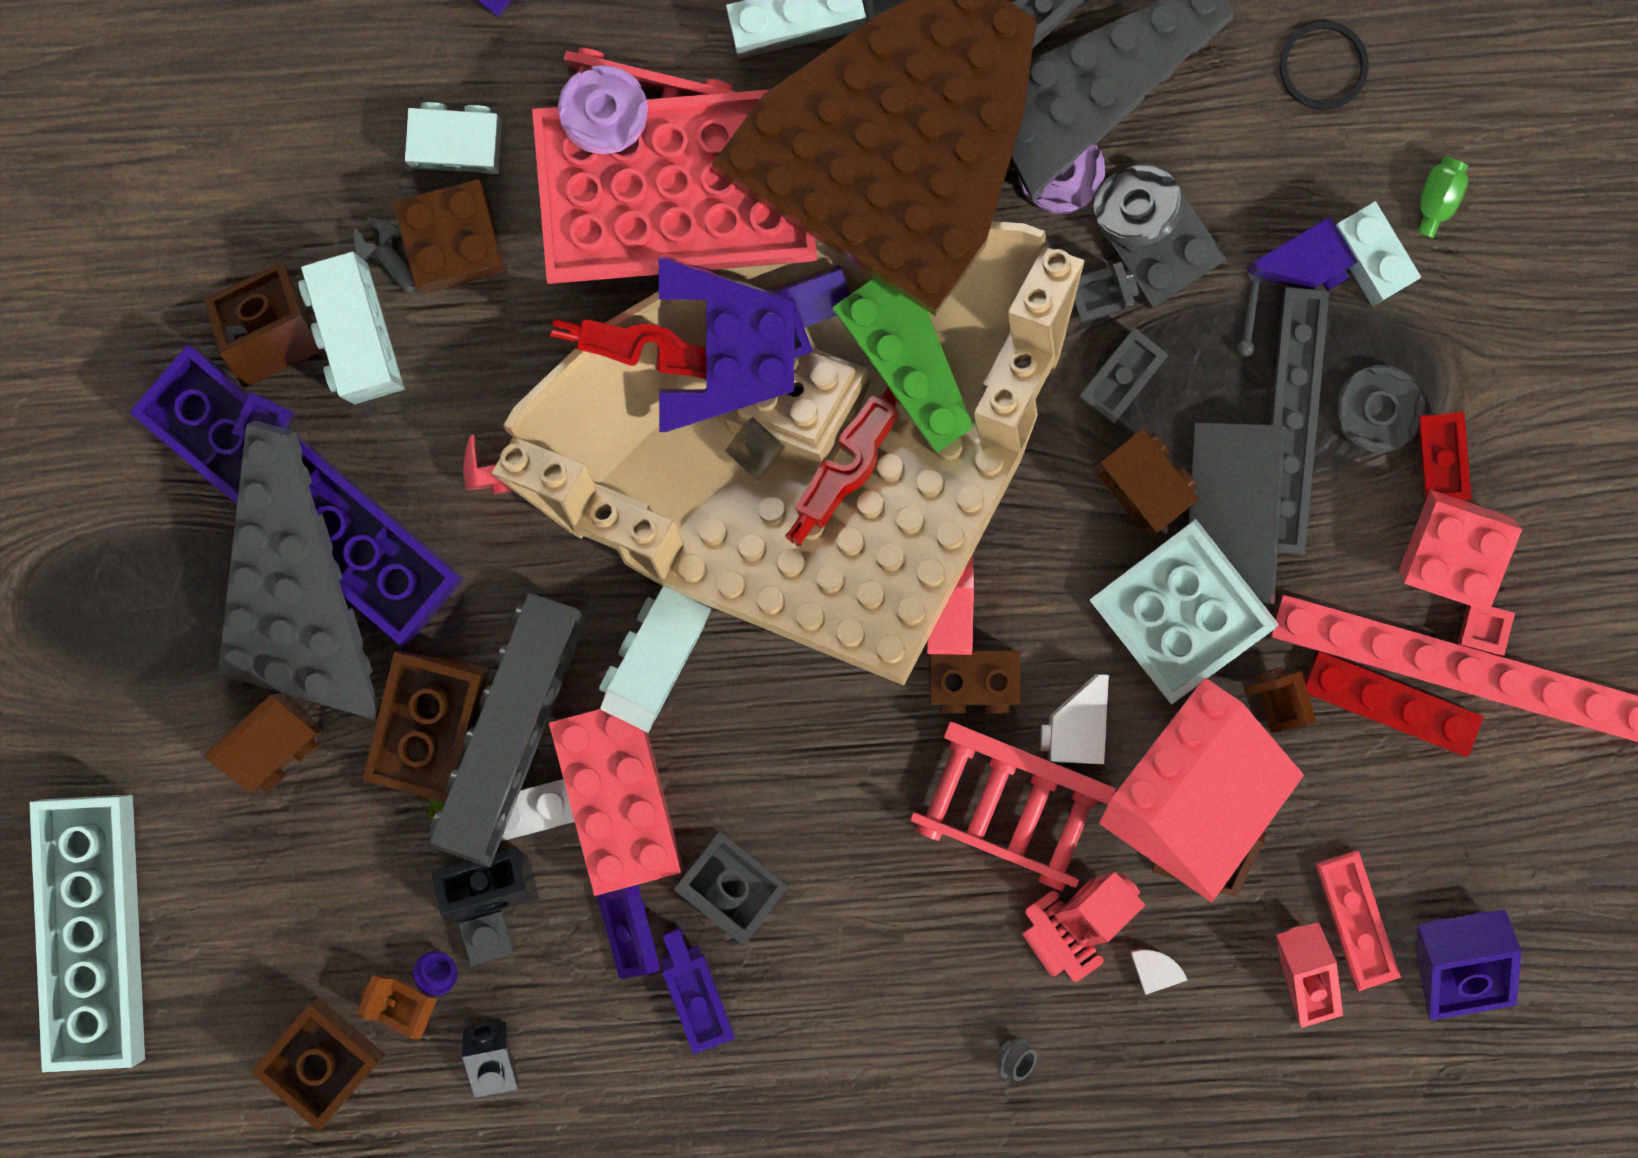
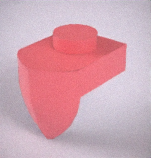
(477, 476)

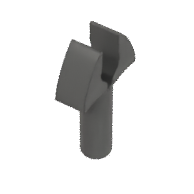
(385, 253)

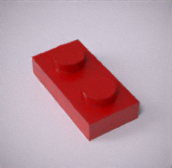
(1444, 454)

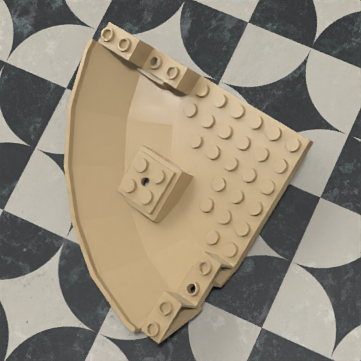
(710, 531)

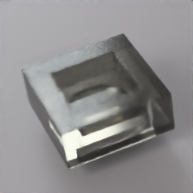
(754, 448)

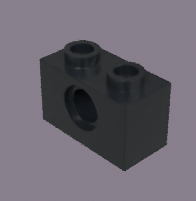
(476, 890)

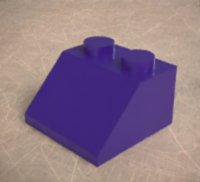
(1468, 964)

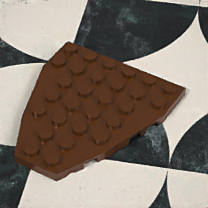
(895, 140)

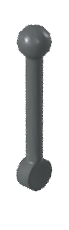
(1245, 346)

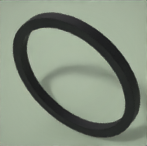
(1331, 26)

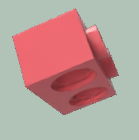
(1100, 909)

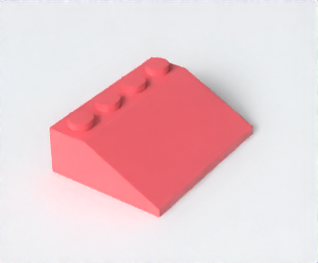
(1203, 791)

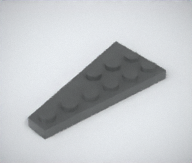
(1100, 78)

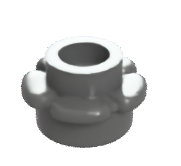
(1016, 1059)

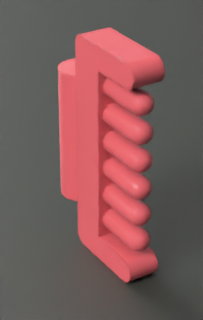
(1051, 947)

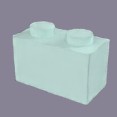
(453, 139)
(1381, 259)

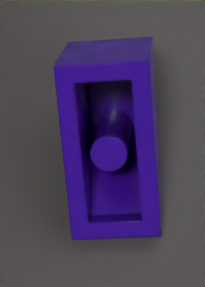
(1308, 260)

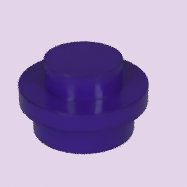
(434, 973)

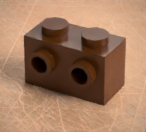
(975, 679)

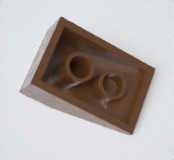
(424, 721)

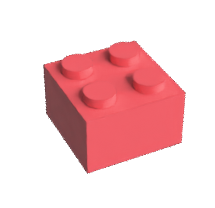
(1460, 550)

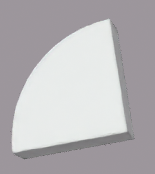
(1156, 970)

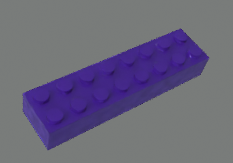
(381, 561)

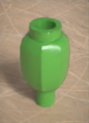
(1442, 194)

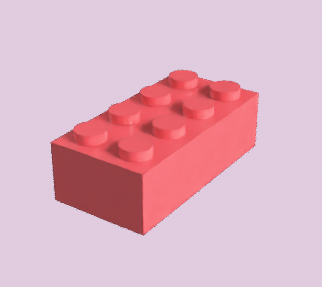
(616, 801)

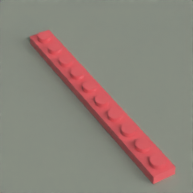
(1456, 667)

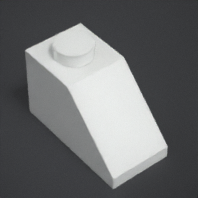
(1079, 725)

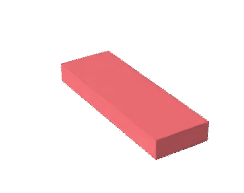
(1357, 920)

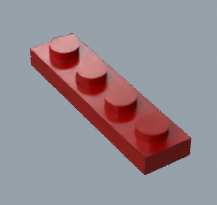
(1392, 704)

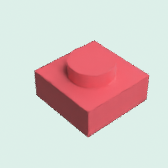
(1486, 629)

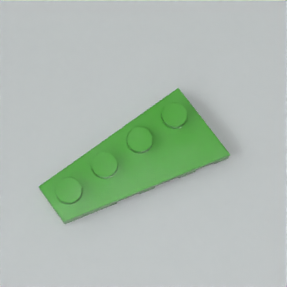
(909, 359)

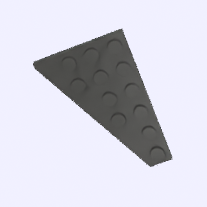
(284, 595)

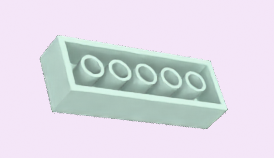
(87, 933)

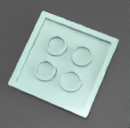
(1184, 611)

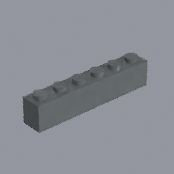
(507, 730)

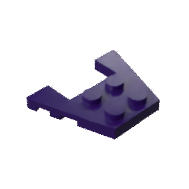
(746, 344)

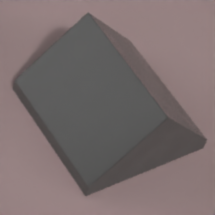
(731, 888)

